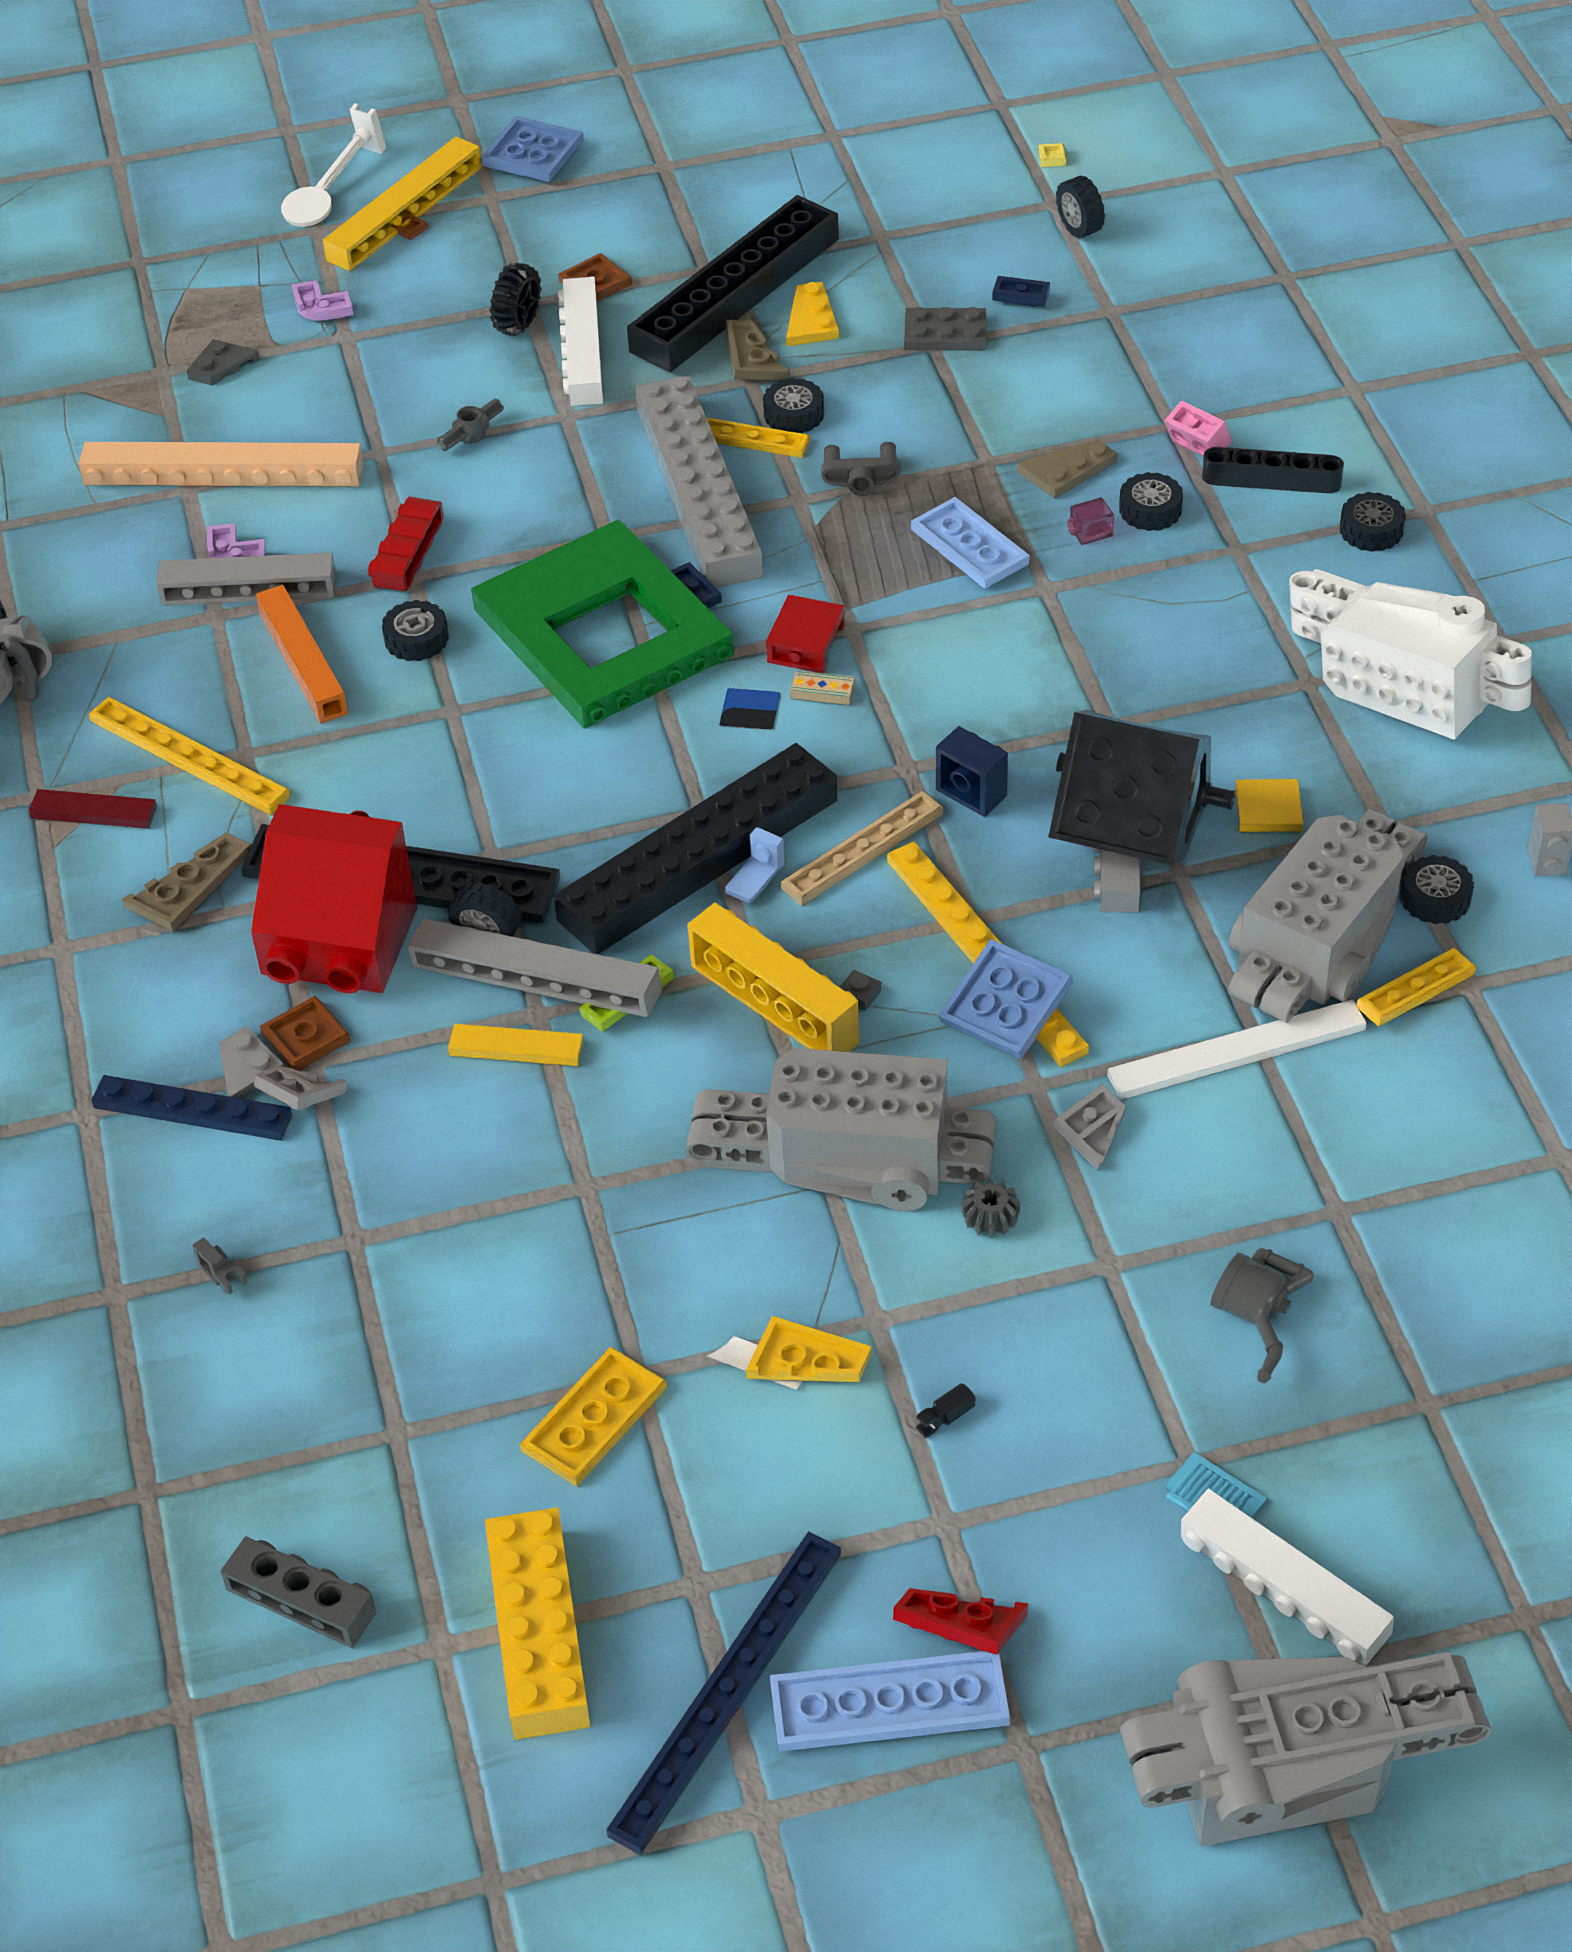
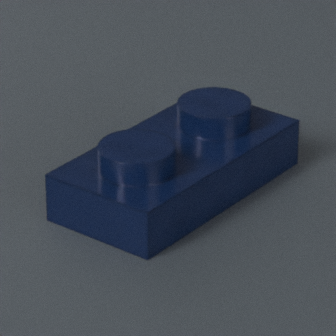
(1021, 291)
(698, 584)

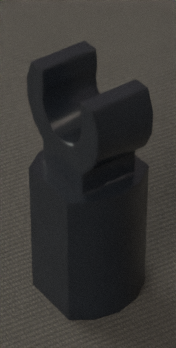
(946, 1409)

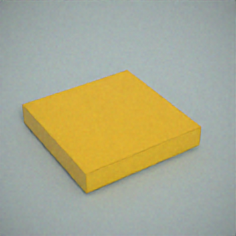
(1268, 805)

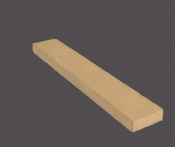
(861, 848)

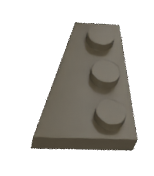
(750, 354)
(1068, 467)

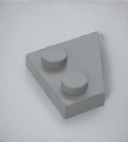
(242, 1058)
(297, 1087)
(1092, 1124)

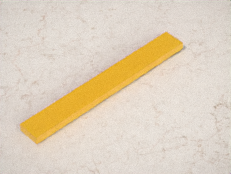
(189, 755)

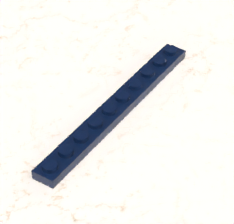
(723, 1694)

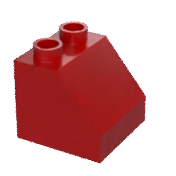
(332, 899)

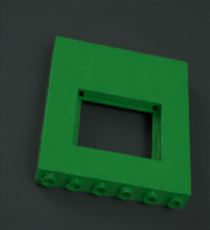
(580, 580)

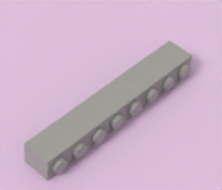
(535, 967)

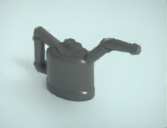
(1258, 1293)

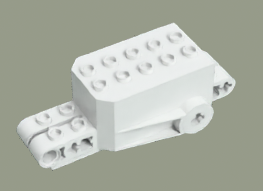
(1410, 651)

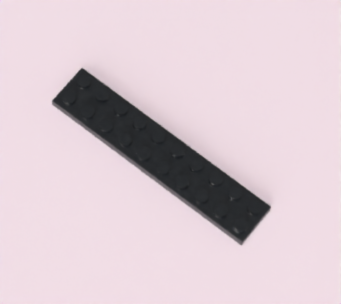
(441, 874)

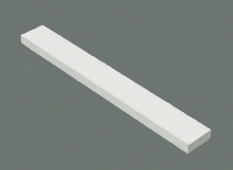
(1236, 1049)

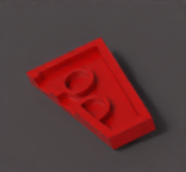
(970, 1623)

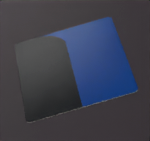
(749, 708)

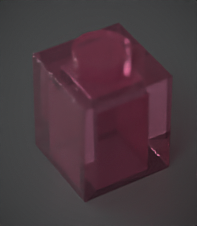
(1091, 521)

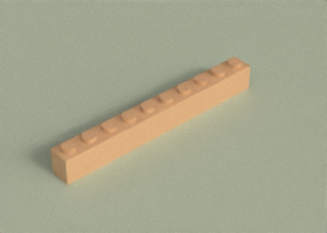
(221, 464)

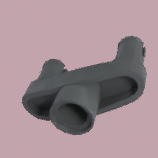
(860, 473)

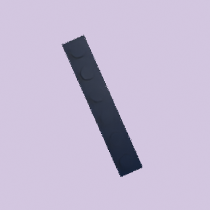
(192, 1107)

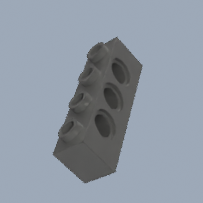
(340, 1622)

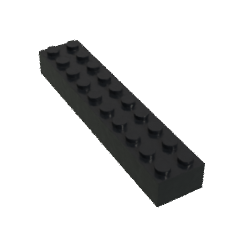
(732, 283)
(694, 848)

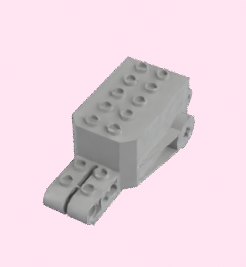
(1322, 913)
(848, 1128)
(1296, 1738)

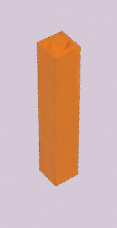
(302, 654)

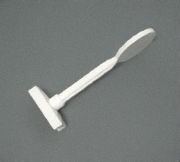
(313, 204)

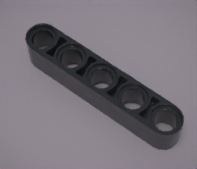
(1272, 470)

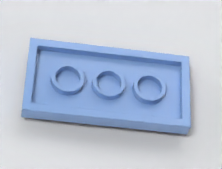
(970, 542)

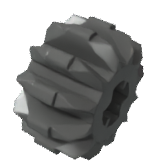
(990, 1208)

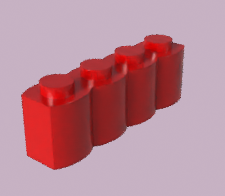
(406, 543)

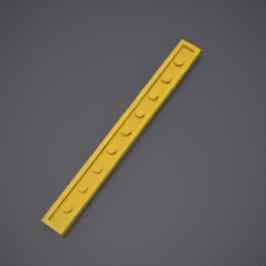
(972, 936)

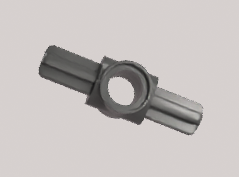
(470, 424)

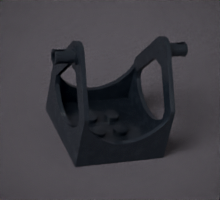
(1132, 788)

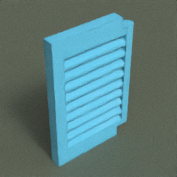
(1199, 1474)

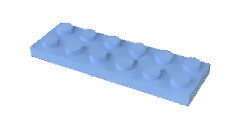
(888, 1700)

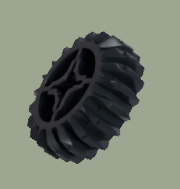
(515, 298)

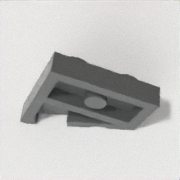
(218, 361)

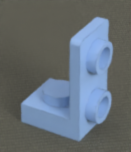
(761, 867)

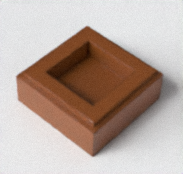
(413, 228)

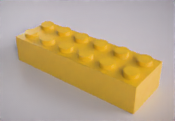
(773, 981)
(536, 1624)

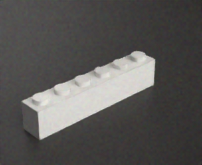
(582, 341)
(1286, 1577)

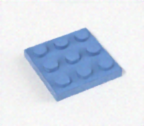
(532, 149)
(1006, 998)

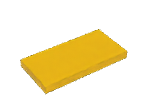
(593, 1416)

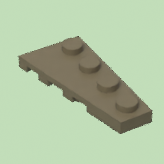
(189, 883)

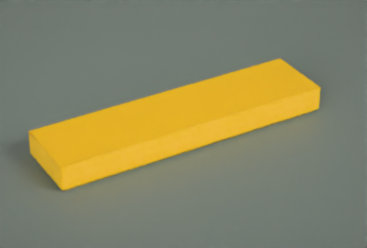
(759, 438)
(1416, 987)
(515, 1044)

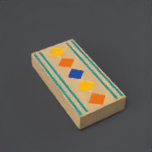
(822, 687)

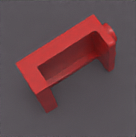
(804, 633)

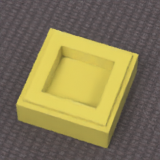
(1052, 155)

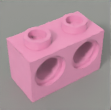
(1196, 429)

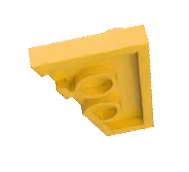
(811, 316)
(806, 1354)

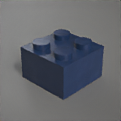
(971, 771)

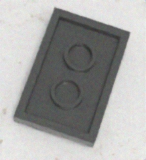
(945, 329)

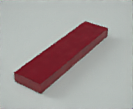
(92, 808)

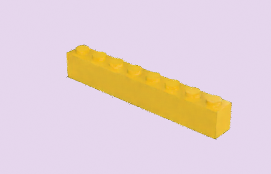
(410, 195)

